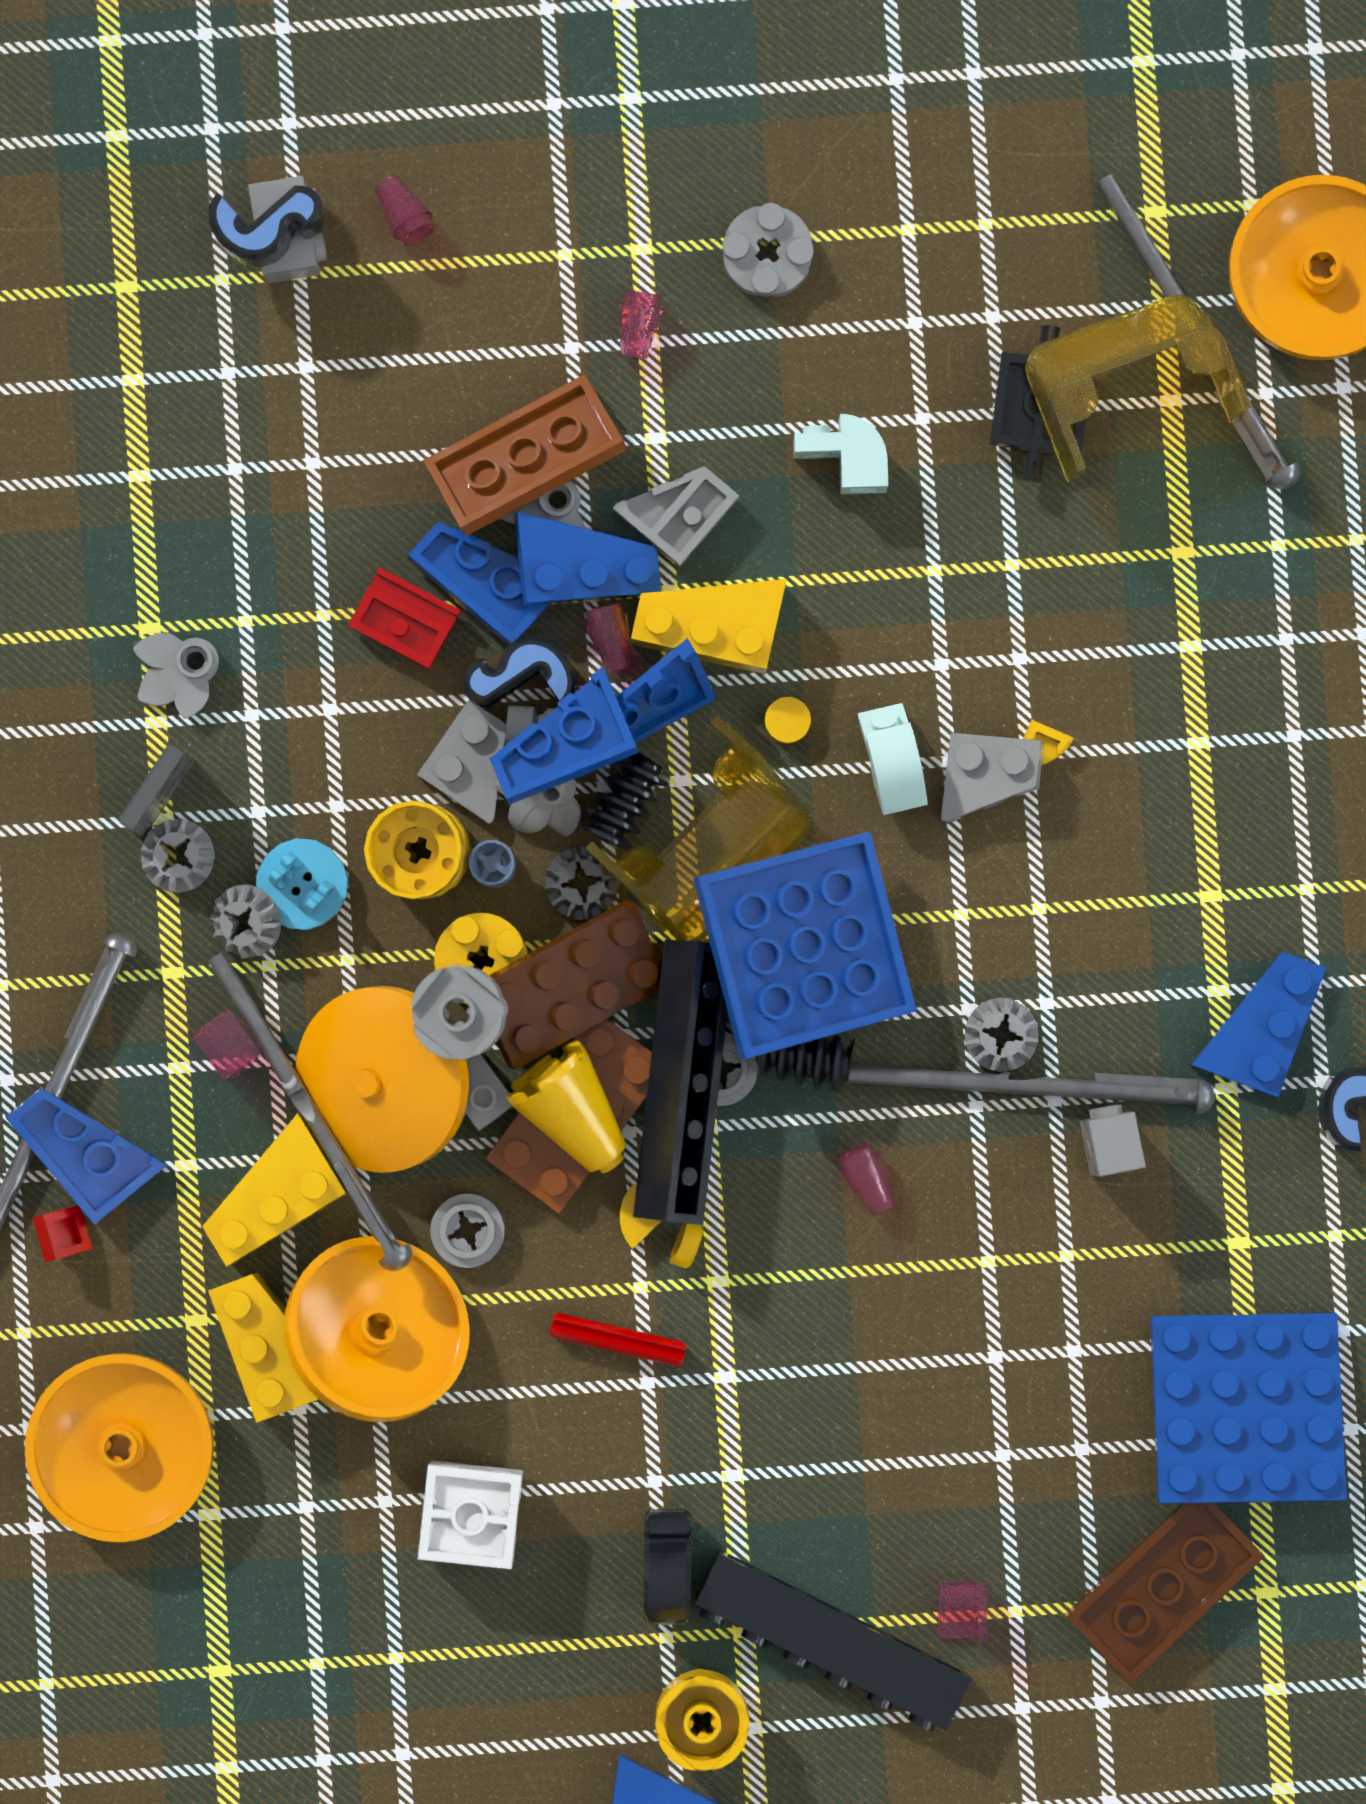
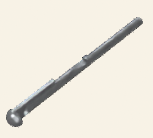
(1249, 426)
(77, 1035)
(1105, 1086)
(396, 1256)

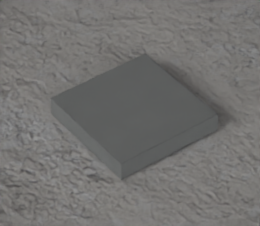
(156, 790)

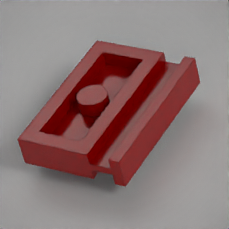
(404, 618)

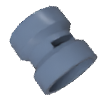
(486, 861)

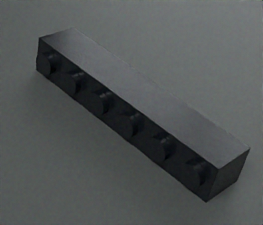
(682, 1086)
(832, 1640)

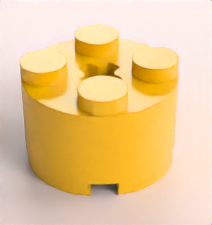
(476, 932)
(702, 1747)

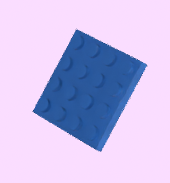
(804, 945)
(1247, 1408)

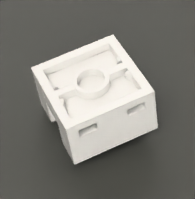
(470, 1514)

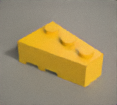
(722, 622)
(275, 1194)
(255, 1335)

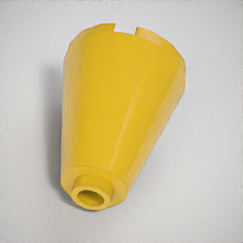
(571, 1108)

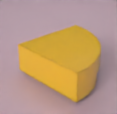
(1054, 741)
(634, 1228)

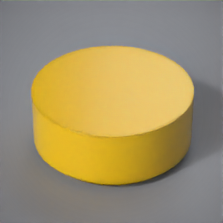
(787, 720)
(686, 1245)

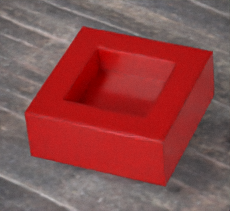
(62, 1233)

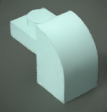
(859, 452)
(893, 758)

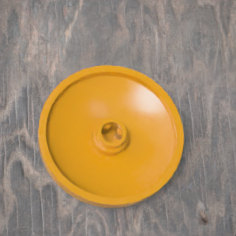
(1303, 267)
(378, 1083)
(373, 1336)
(119, 1447)

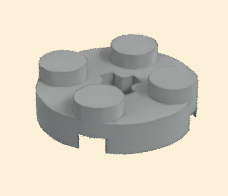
(765, 277)
(432, 1016)

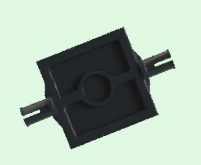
(1016, 414)

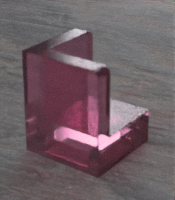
(227, 1045)
(962, 1609)

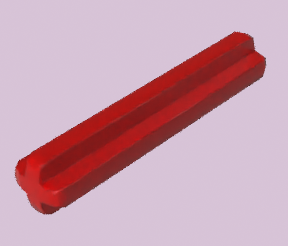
(617, 1339)

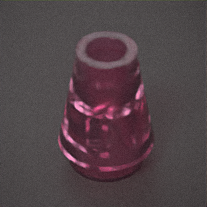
(404, 212)
(638, 322)
(610, 635)
(867, 1177)

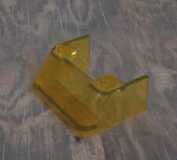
(1064, 366)
(744, 824)

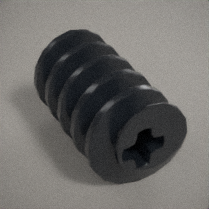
(625, 800)
(810, 1058)

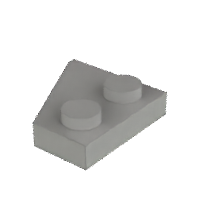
(679, 512)
(462, 761)
(987, 771)

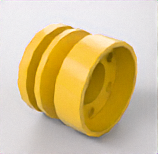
(394, 864)

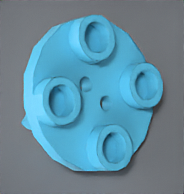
(318, 898)

